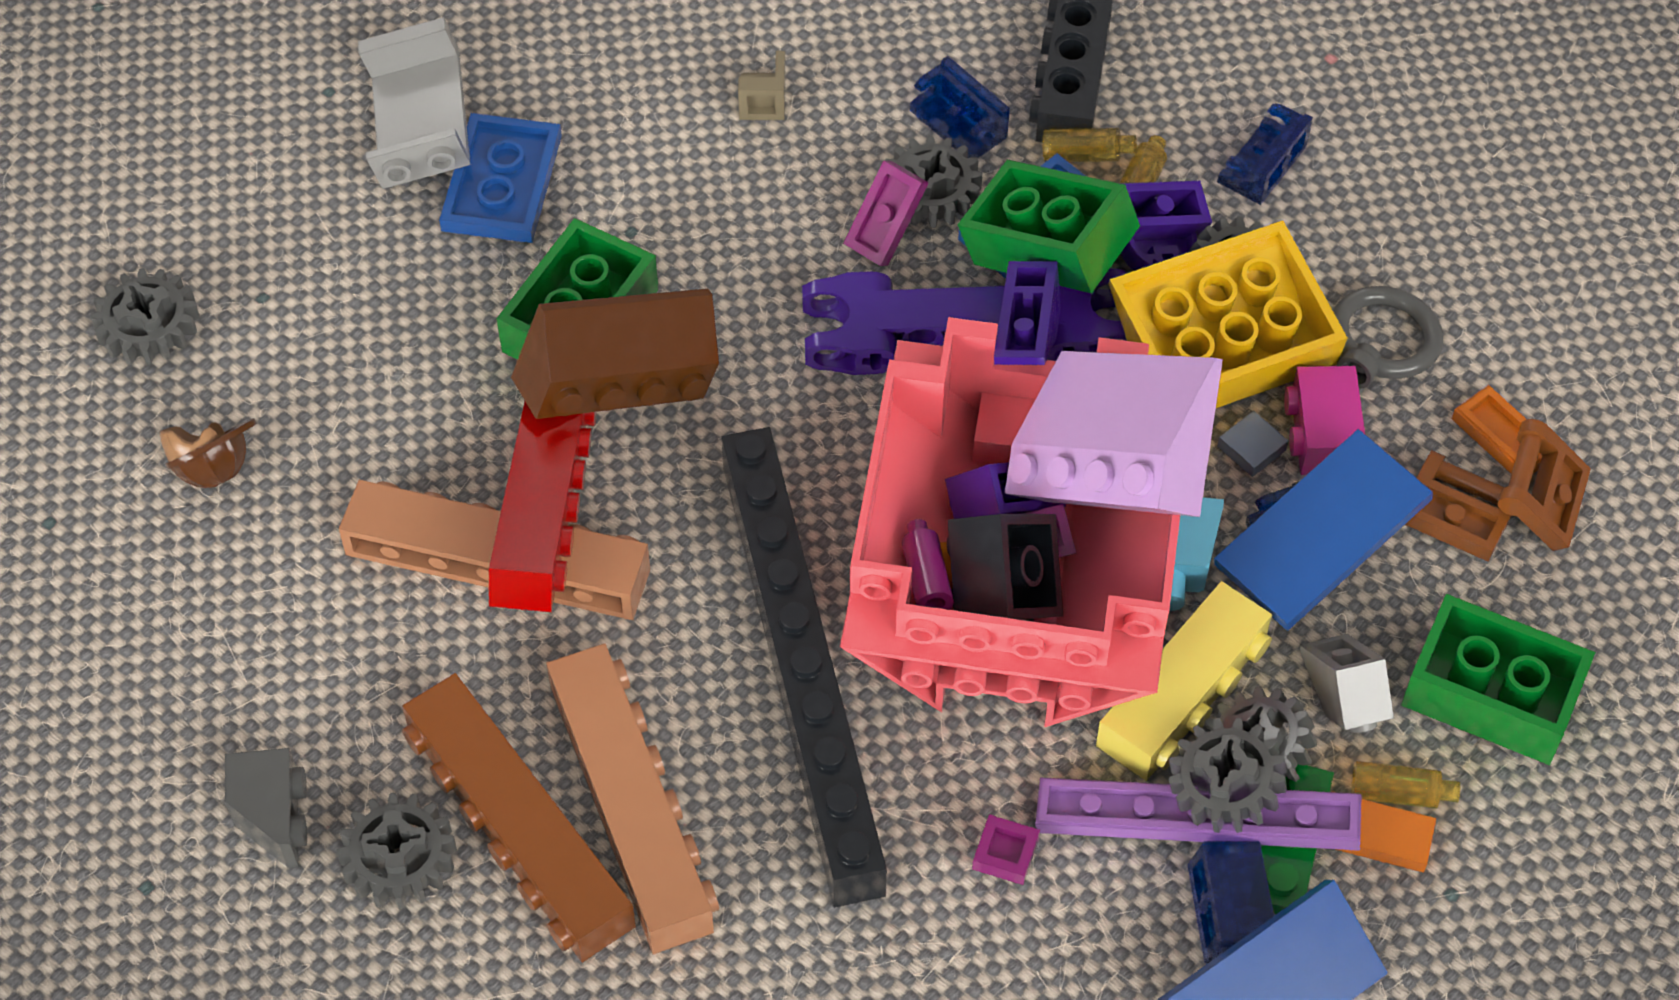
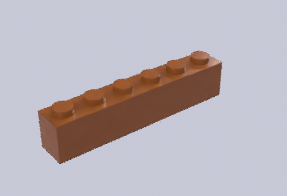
(519, 818)

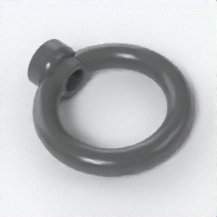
(1366, 357)

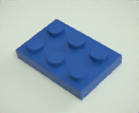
(506, 178)

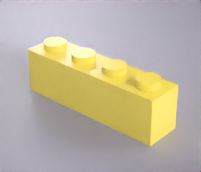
(1194, 671)

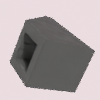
(263, 800)

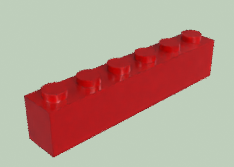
(537, 510)

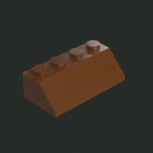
(618, 353)

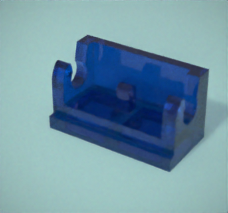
(960, 109)
(1267, 154)
(1228, 893)

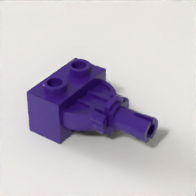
(1168, 218)

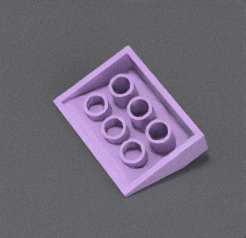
(1119, 433)

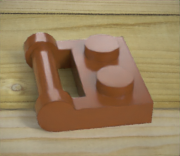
(1557, 490)
(1457, 516)

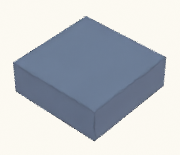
(1252, 443)

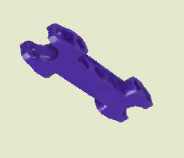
(879, 316)

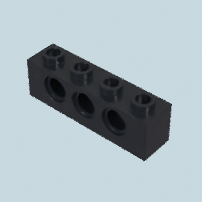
(1073, 65)

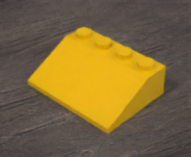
(1236, 303)

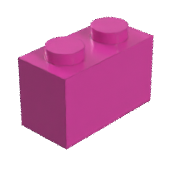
(1324, 412)

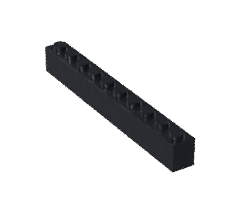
(804, 670)

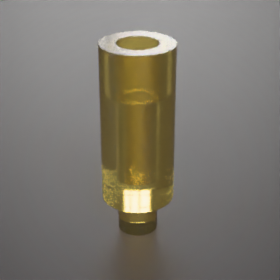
(1087, 144)
(1146, 162)
(1402, 785)

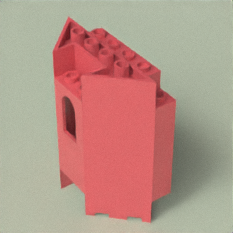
(952, 414)

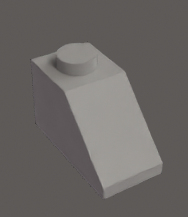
(1349, 682)

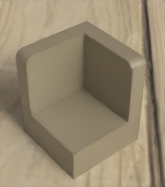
(763, 94)

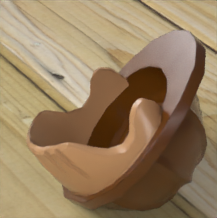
(206, 458)

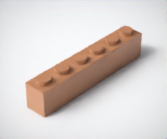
(458, 539)
(631, 800)

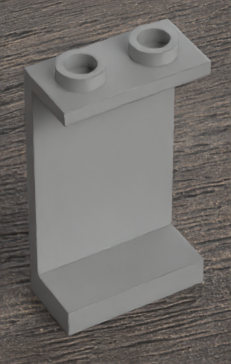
(416, 103)

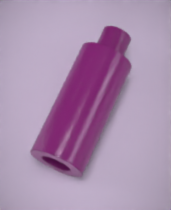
(929, 572)

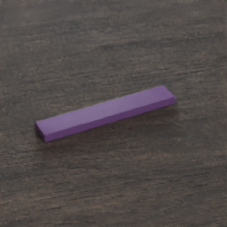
(1152, 812)

